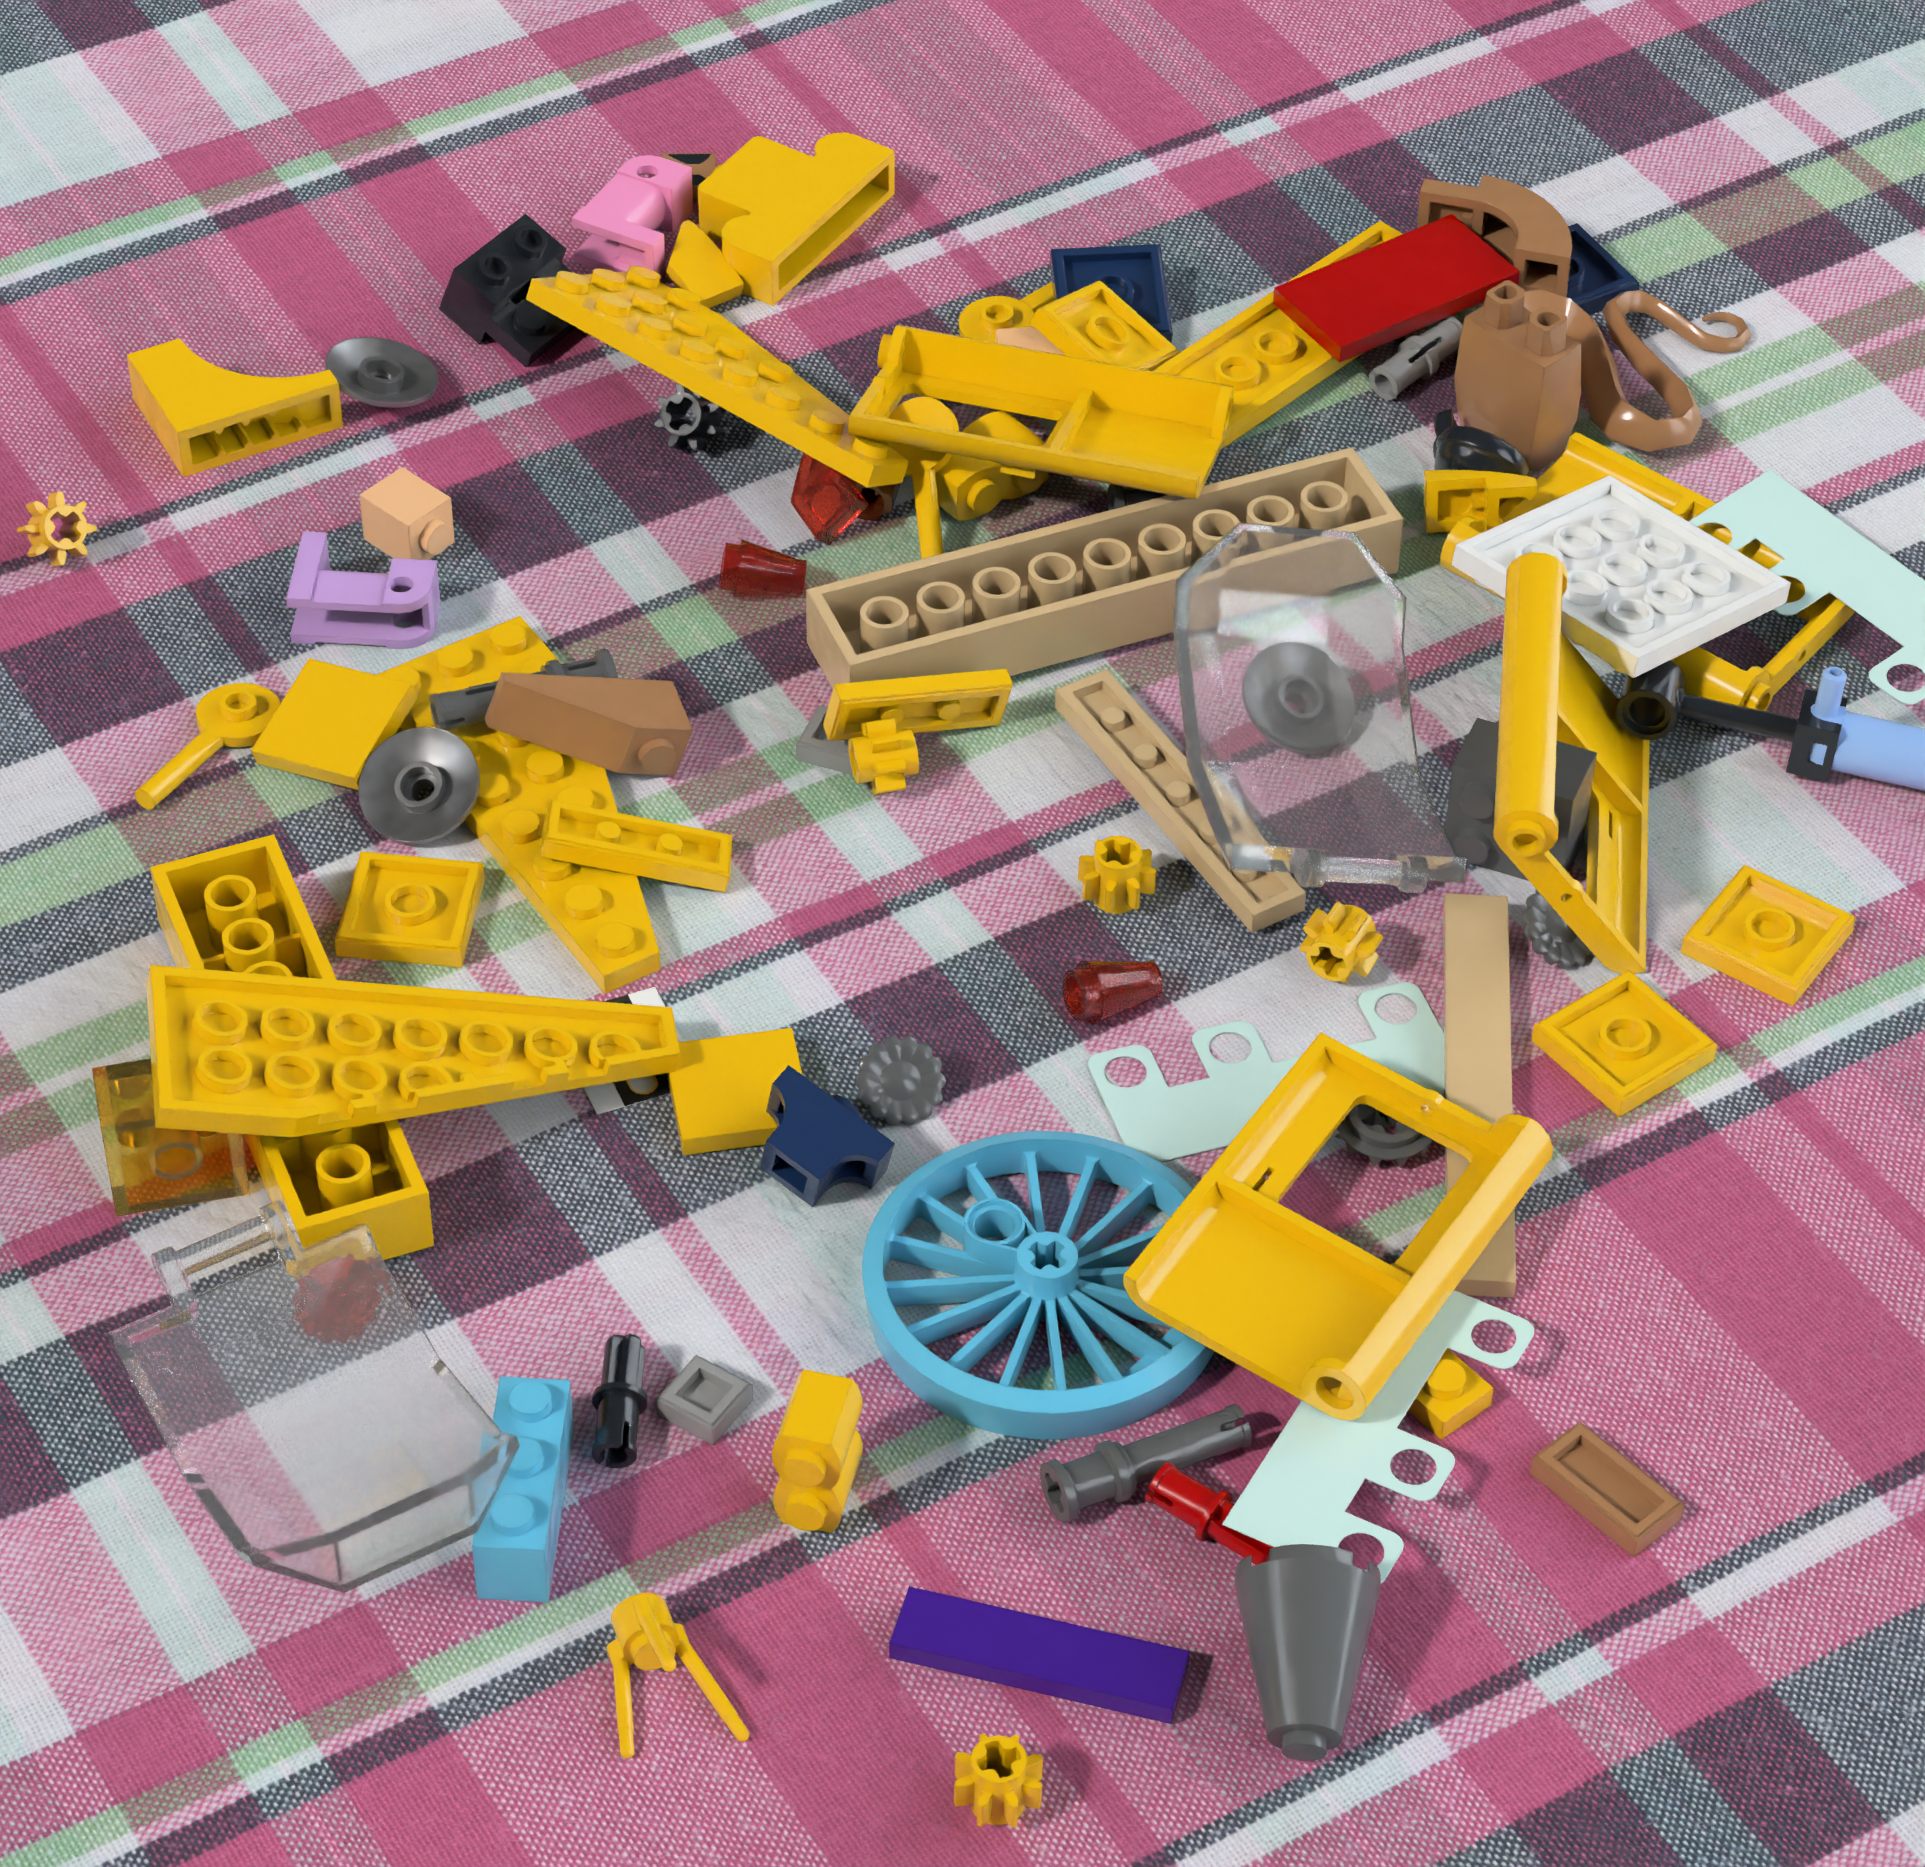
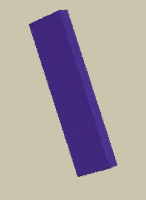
(1039, 1654)

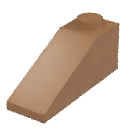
(599, 720)

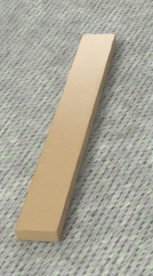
(1479, 1052)

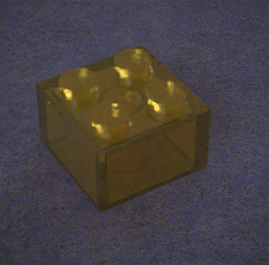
(160, 1165)

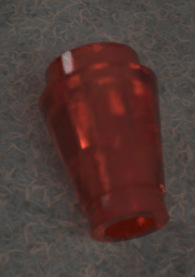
(760, 571)
(1109, 987)

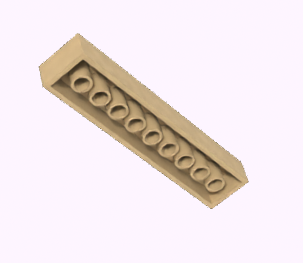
(1077, 581)

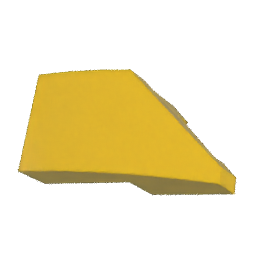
(701, 267)
(1473, 493)

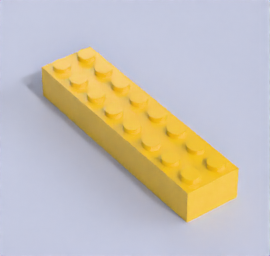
(246, 915)

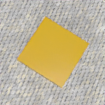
(1103, 329)
(333, 722)
(410, 909)
(1768, 935)
(1624, 1043)
(725, 1088)

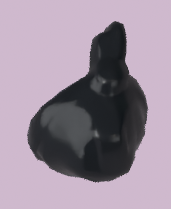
(1473, 448)

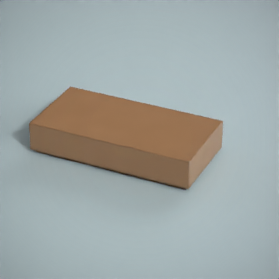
(1607, 1489)

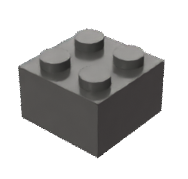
(1473, 801)

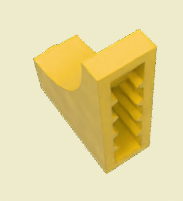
(222, 415)

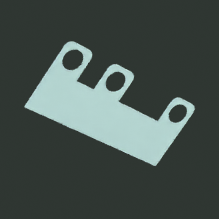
(1830, 559)
(1214, 1110)
(1323, 1460)

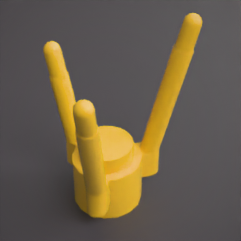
(650, 1642)

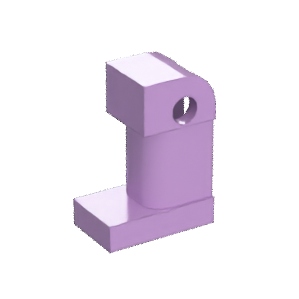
(361, 605)

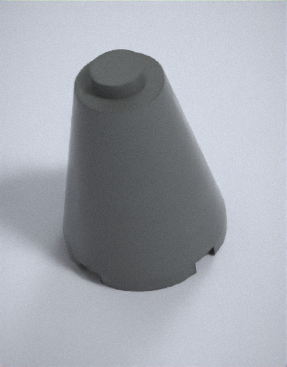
(1306, 1641)

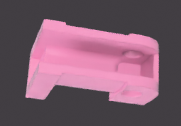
(630, 211)

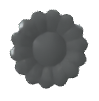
(1552, 935)
(900, 1080)

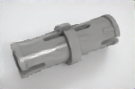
(1400, 372)

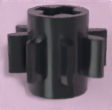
(675, 420)

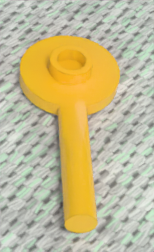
(987, 314)
(923, 466)
(225, 717)

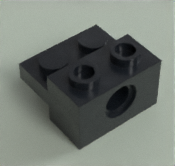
(491, 291)

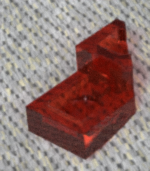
(825, 499)

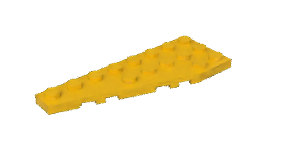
(715, 360)
(589, 908)
(351, 1054)

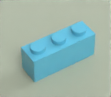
(522, 1526)

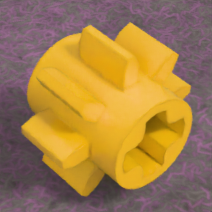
(41, 527)
(883, 756)
(1117, 874)
(1341, 942)
(998, 1780)

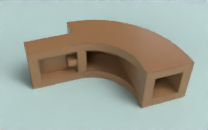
(1510, 221)

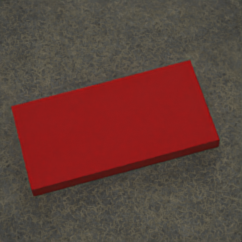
(1394, 287)

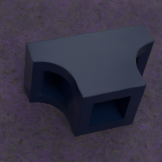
(820, 1140)

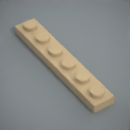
(1162, 785)

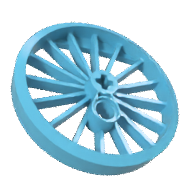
(1027, 1279)

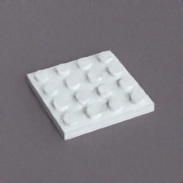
(1636, 574)

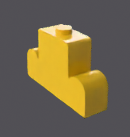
(791, 209)

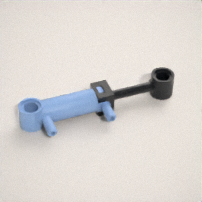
(1822, 736)

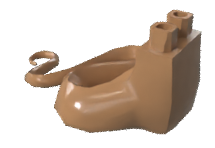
(1536, 349)

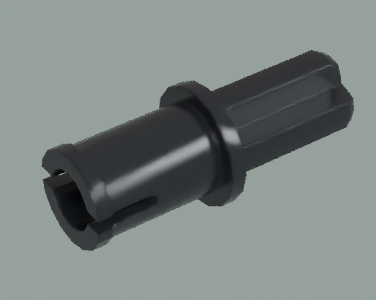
(619, 1401)

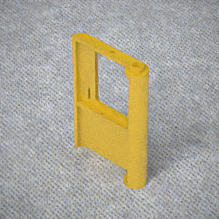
(1110, 418)
(1704, 673)
(1556, 697)
(1296, 1296)

